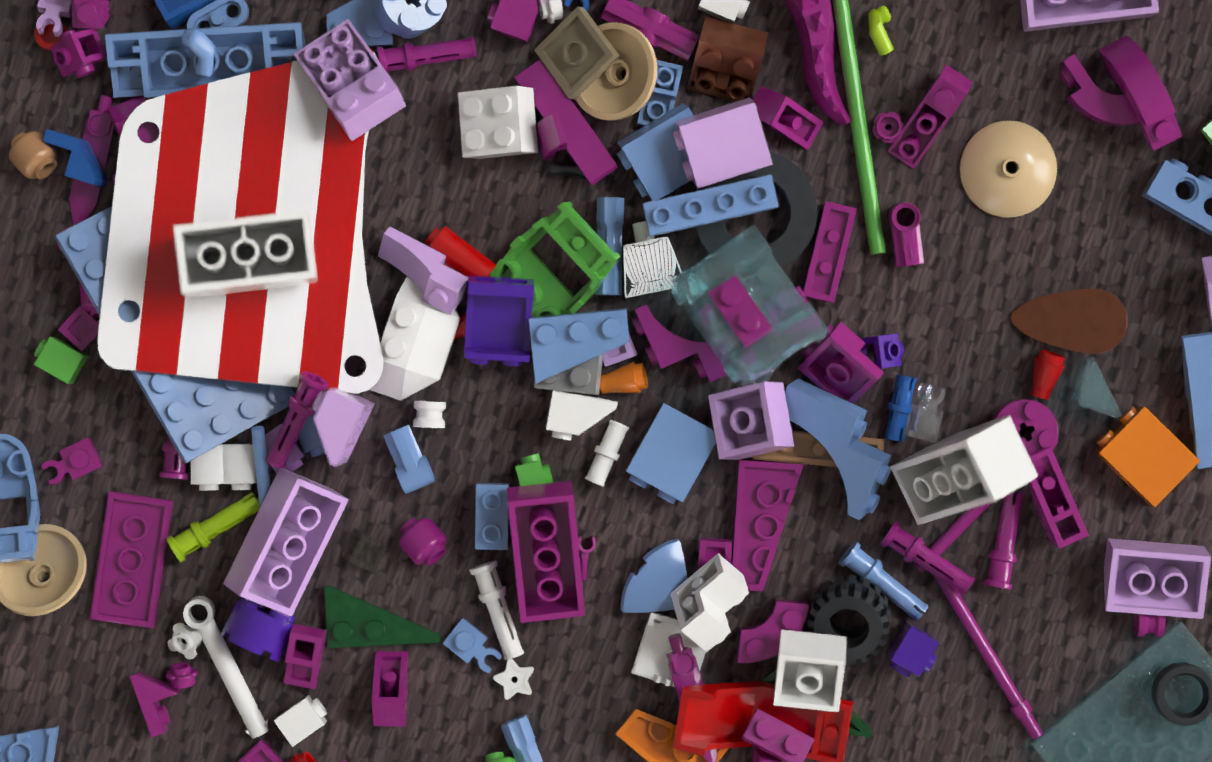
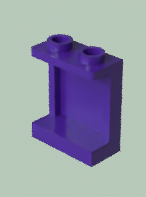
(498, 320)

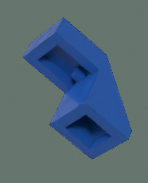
(82, 162)

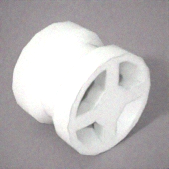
(429, 414)

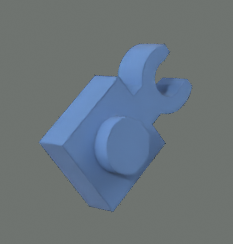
(468, 642)

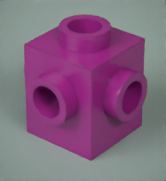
(78, 52)

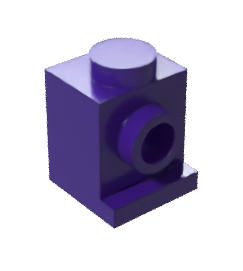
(887, 350)

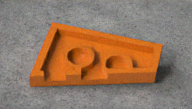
(654, 739)

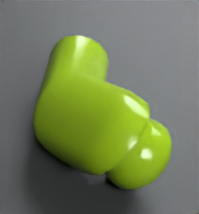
(877, 31)

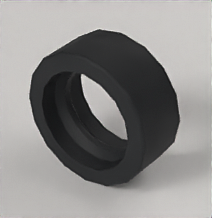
(1159, 687)

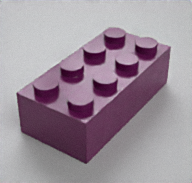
(546, 551)

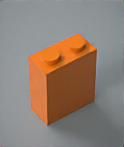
(1146, 455)

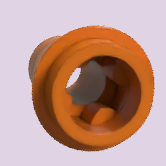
(626, 379)

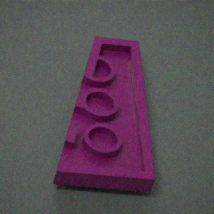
(760, 516)

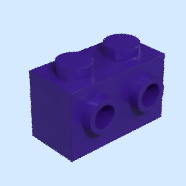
(912, 651)

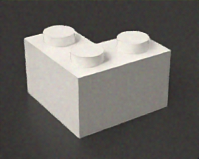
(706, 598)

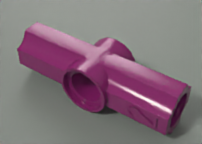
(654, 26)

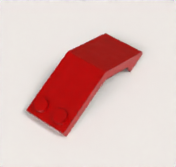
(719, 713)

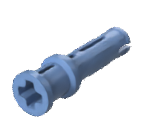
(872, 569)

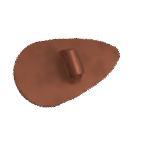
(1074, 320)

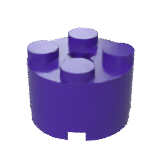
(258, 629)

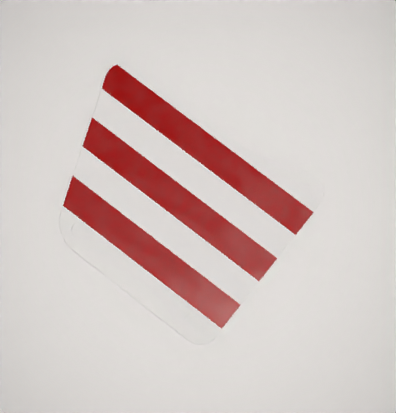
(228, 154)

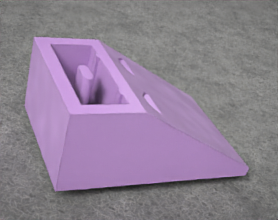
(350, 79)

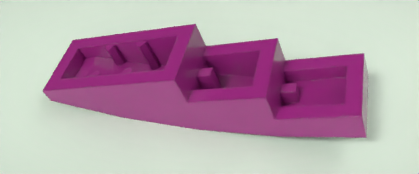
(582, 142)

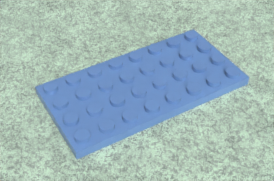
(192, 410)

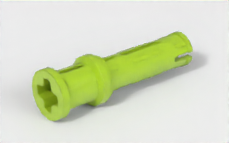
(202, 533)

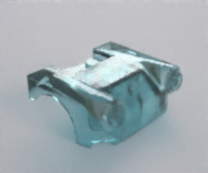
(791, 318)

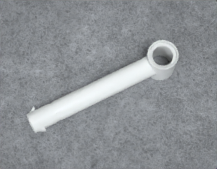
(227, 667)

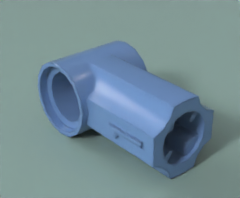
(411, 466)

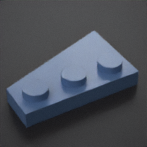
(574, 338)

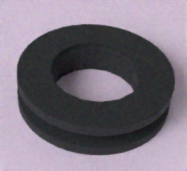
(801, 211)

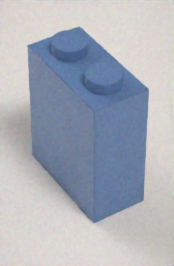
(655, 156)
(671, 454)

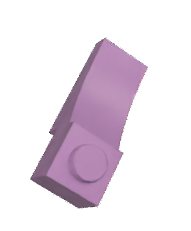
(426, 268)

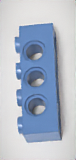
(1162, 191)
(710, 205)

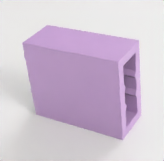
(722, 143)

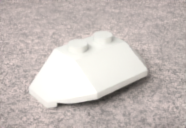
(414, 344)

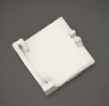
(651, 656)

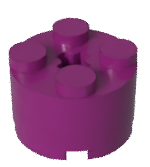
(1035, 416)

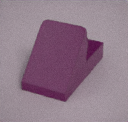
(149, 692)

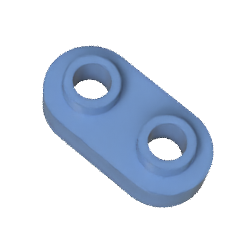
(217, 15)

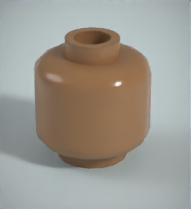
(32, 155)

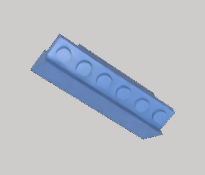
(161, 64)

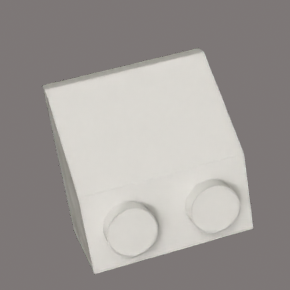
(576, 413)

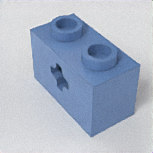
(492, 516)

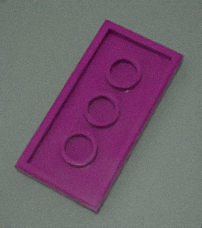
(131, 559)

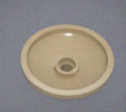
(611, 95)
(985, 172)
(56, 556)

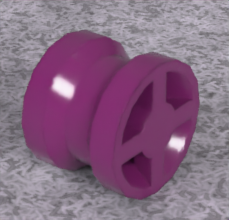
(1149, 624)

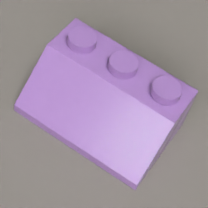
(1156, 578)

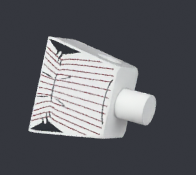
(648, 263)

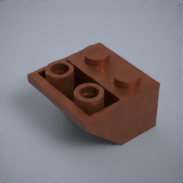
(727, 60)

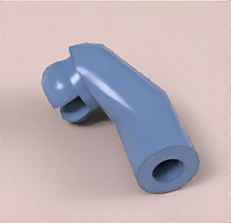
(203, 48)

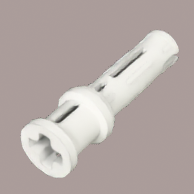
(493, 595)

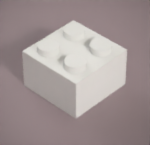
(497, 122)
(810, 670)

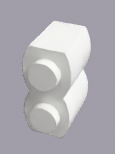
(225, 465)

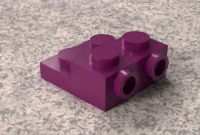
(839, 364)

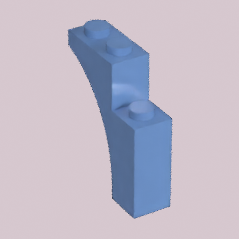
(837, 427)

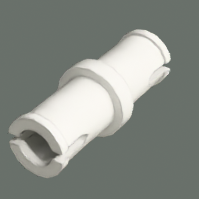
(606, 453)

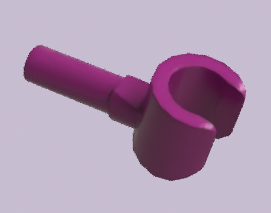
(584, 555)

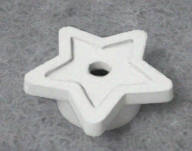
(511, 688)

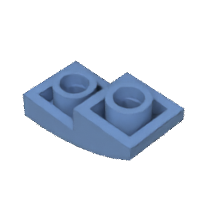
(663, 94)

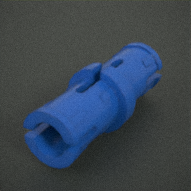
(900, 407)

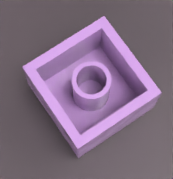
(751, 420)

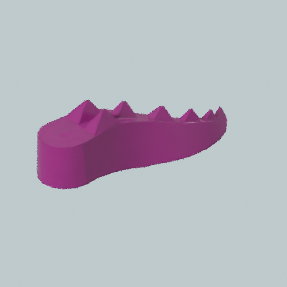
(817, 39)

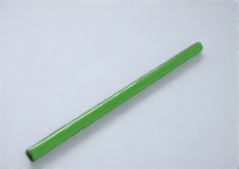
(859, 126)

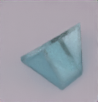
(1092, 391)

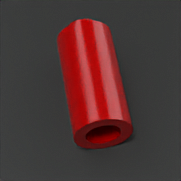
(459, 253)

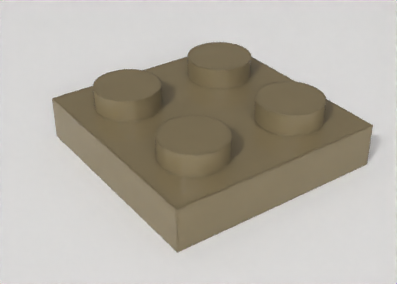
(576, 53)

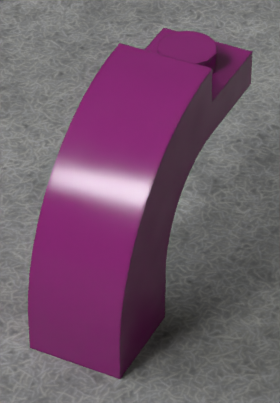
(1141, 84)
(1091, 100)

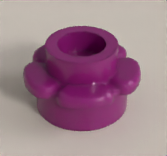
(881, 121)
(181, 675)

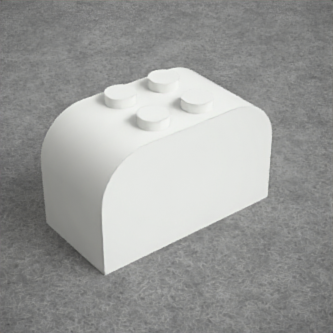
(245, 254)
(964, 470)

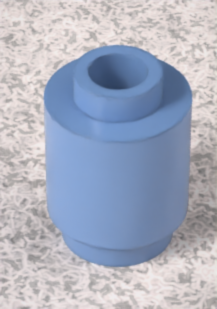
(310, 438)

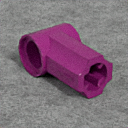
(906, 239)

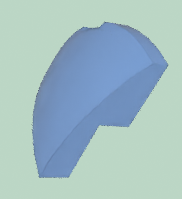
(655, 580)

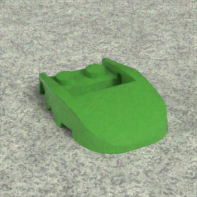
(578, 241)

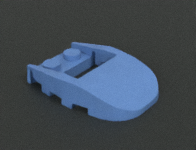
(18, 481)

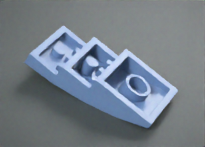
(1198, 391)

